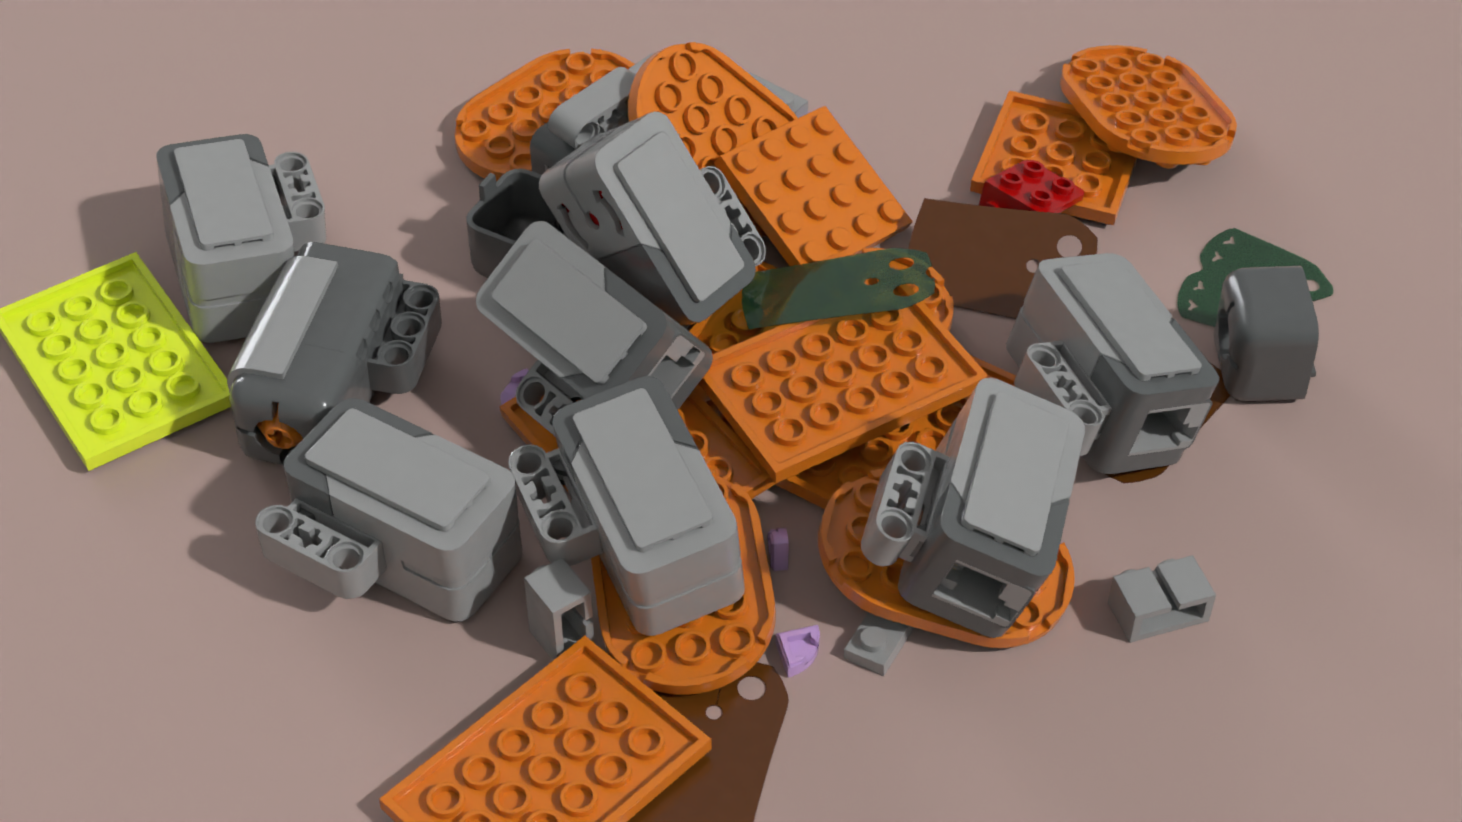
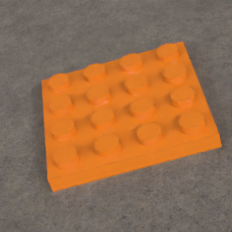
(1065, 145)
(813, 190)

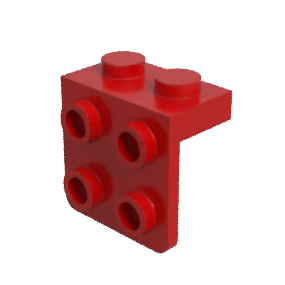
(1030, 188)

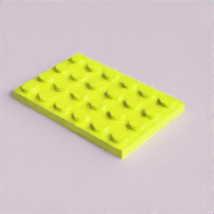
(113, 360)

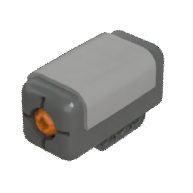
(326, 334)

